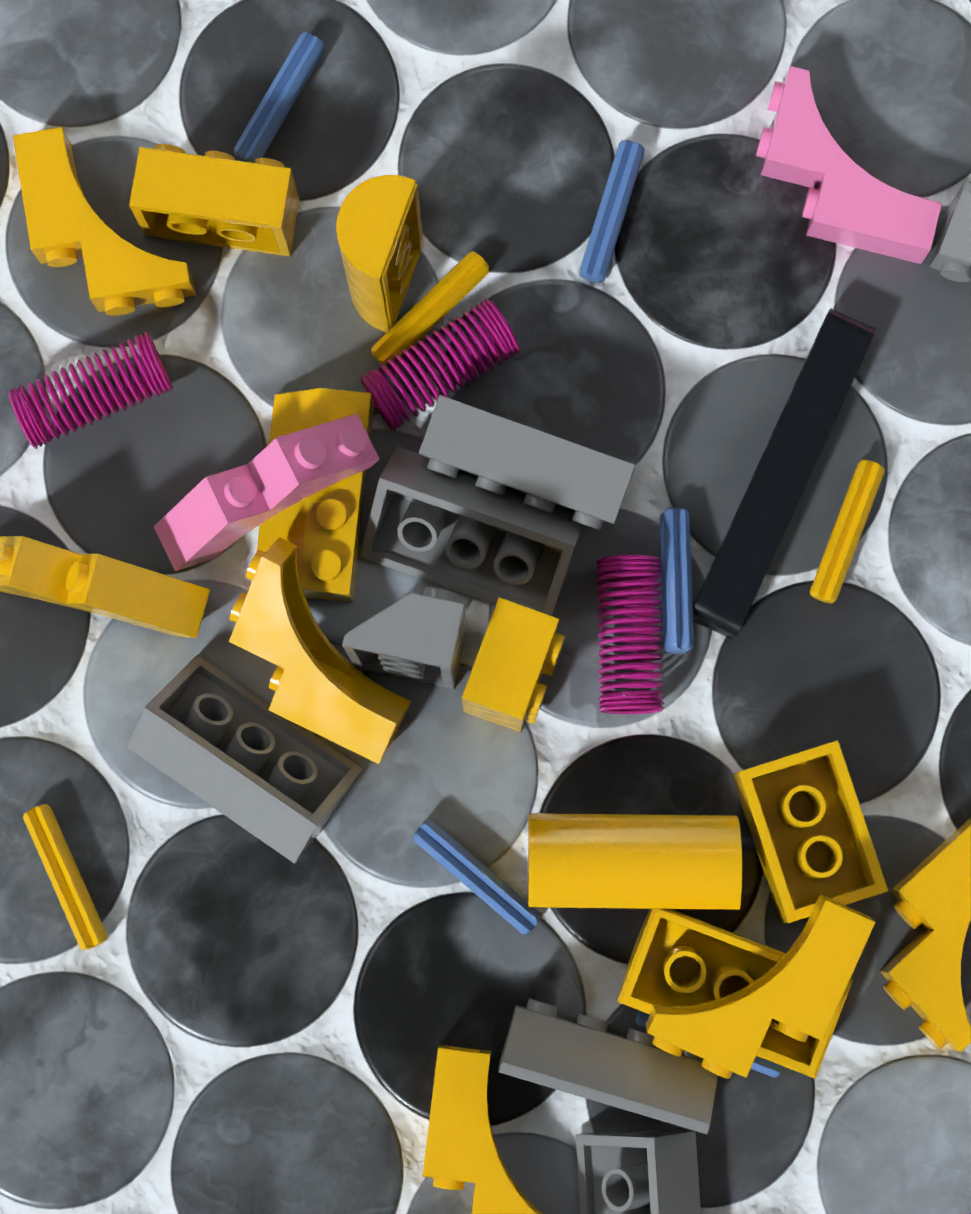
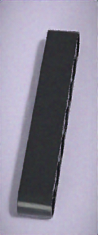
(782, 474)

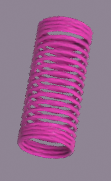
(497, 335)
(31, 422)
(641, 576)

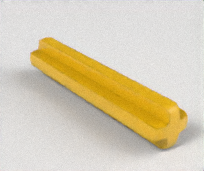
(431, 307)
(847, 531)
(65, 877)

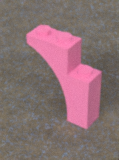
(849, 201)
(242, 498)

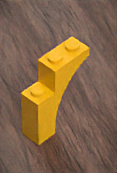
(67, 228)
(101, 586)
(311, 677)
(930, 966)
(796, 991)
(461, 1137)

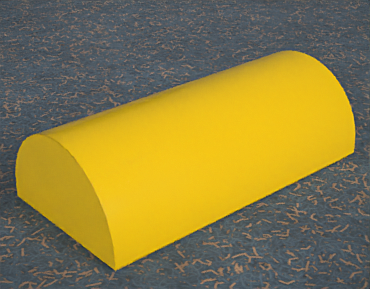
(380, 245)
(634, 861)
(695, 963)

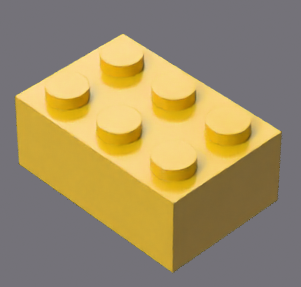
(215, 199)
(509, 665)
(809, 831)

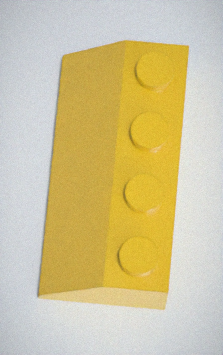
(329, 521)

